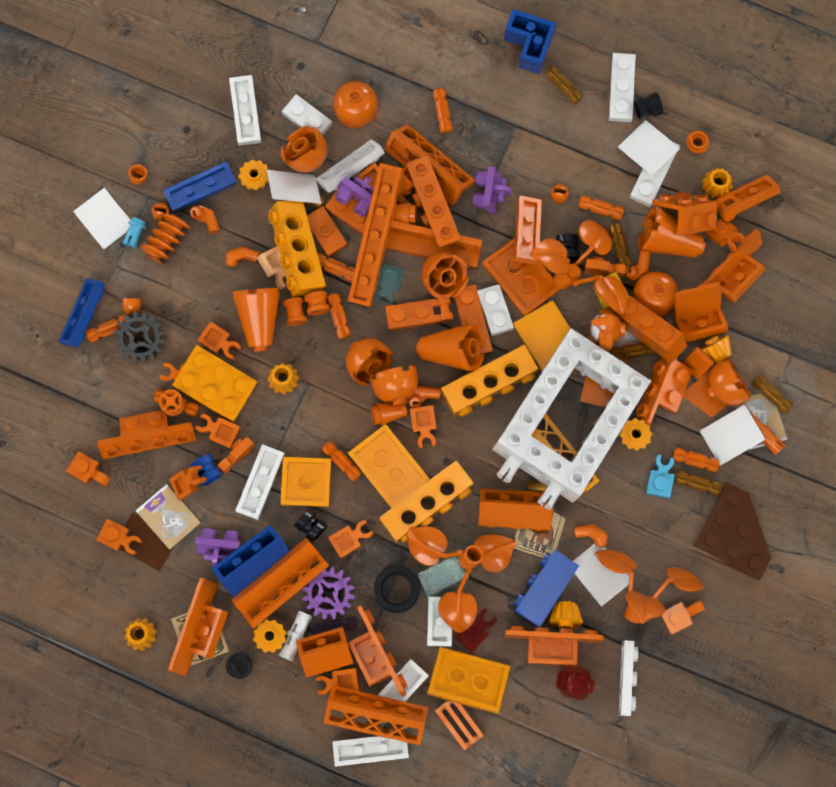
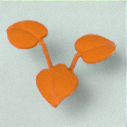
(554, 257)
(490, 550)
(642, 607)

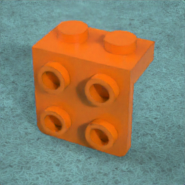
(694, 213)
(699, 312)

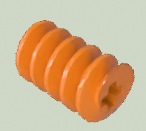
(164, 237)

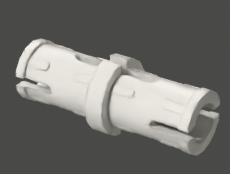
(295, 633)

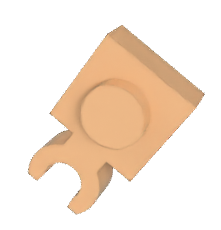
(272, 266)

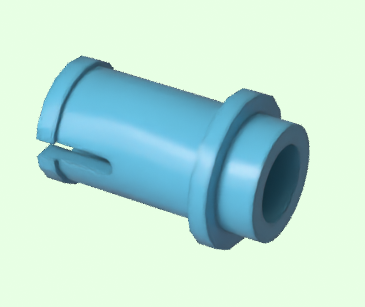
(134, 232)

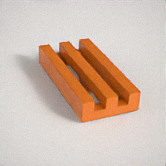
(472, 740)

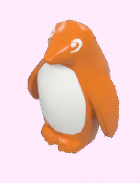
(606, 329)

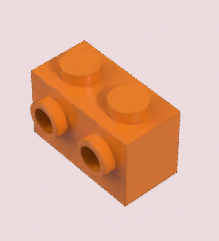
(324, 653)

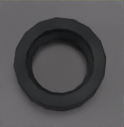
(378, 589)

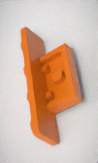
(432, 202)
(739, 268)
(665, 389)
(145, 433)
(200, 629)
(553, 647)
(372, 657)

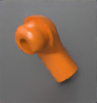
(239, 253)
(639, 269)

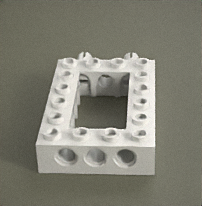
(540, 461)

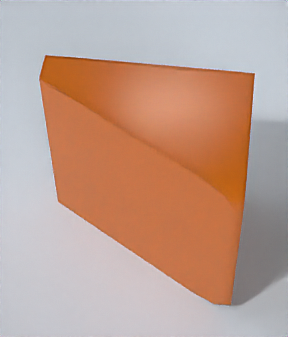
(698, 362)

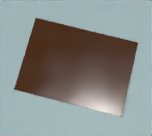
(152, 549)

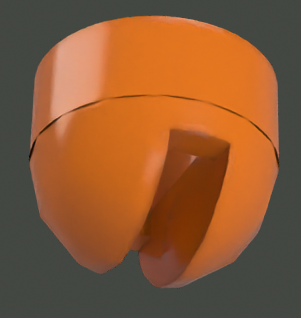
(140, 172)
(557, 197)
(157, 215)
(131, 305)

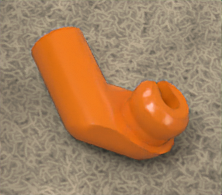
(206, 216)
(422, 394)
(594, 532)

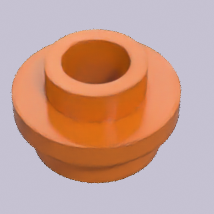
(702, 137)

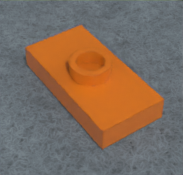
(326, 232)

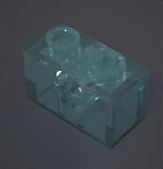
(441, 576)

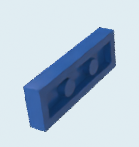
(200, 187)
(82, 313)

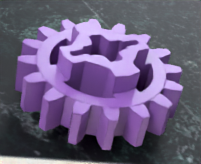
(338, 586)

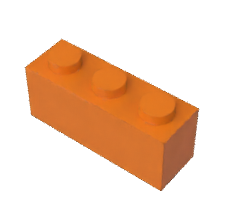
(653, 330)
(513, 510)

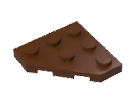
(735, 533)

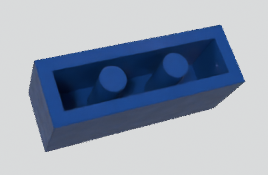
(250, 560)
(545, 588)

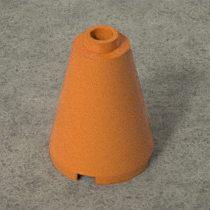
(662, 237)
(257, 315)
(454, 347)

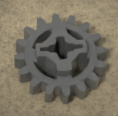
(133, 345)

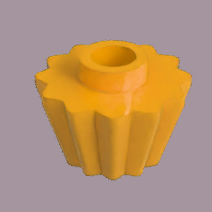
(251, 168)
(712, 188)
(717, 348)
(286, 386)
(639, 426)
(566, 615)
(133, 628)
(278, 638)

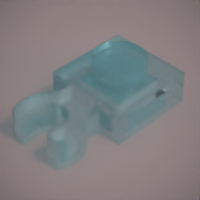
(389, 281)

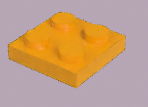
(306, 482)

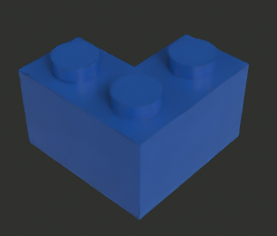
(535, 37)

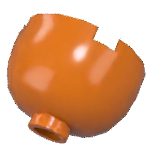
(355, 104)
(305, 150)
(444, 275)
(656, 292)
(366, 359)
(395, 384)
(727, 384)

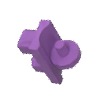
(358, 190)
(494, 190)
(216, 549)

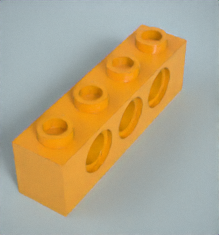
(301, 237)
(518, 359)
(450, 475)

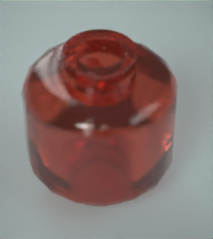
(575, 683)

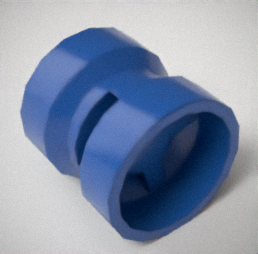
(208, 469)

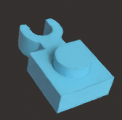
(660, 481)

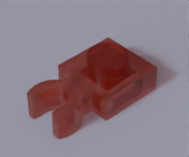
(475, 633)

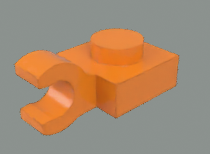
(86, 469)
(678, 616)

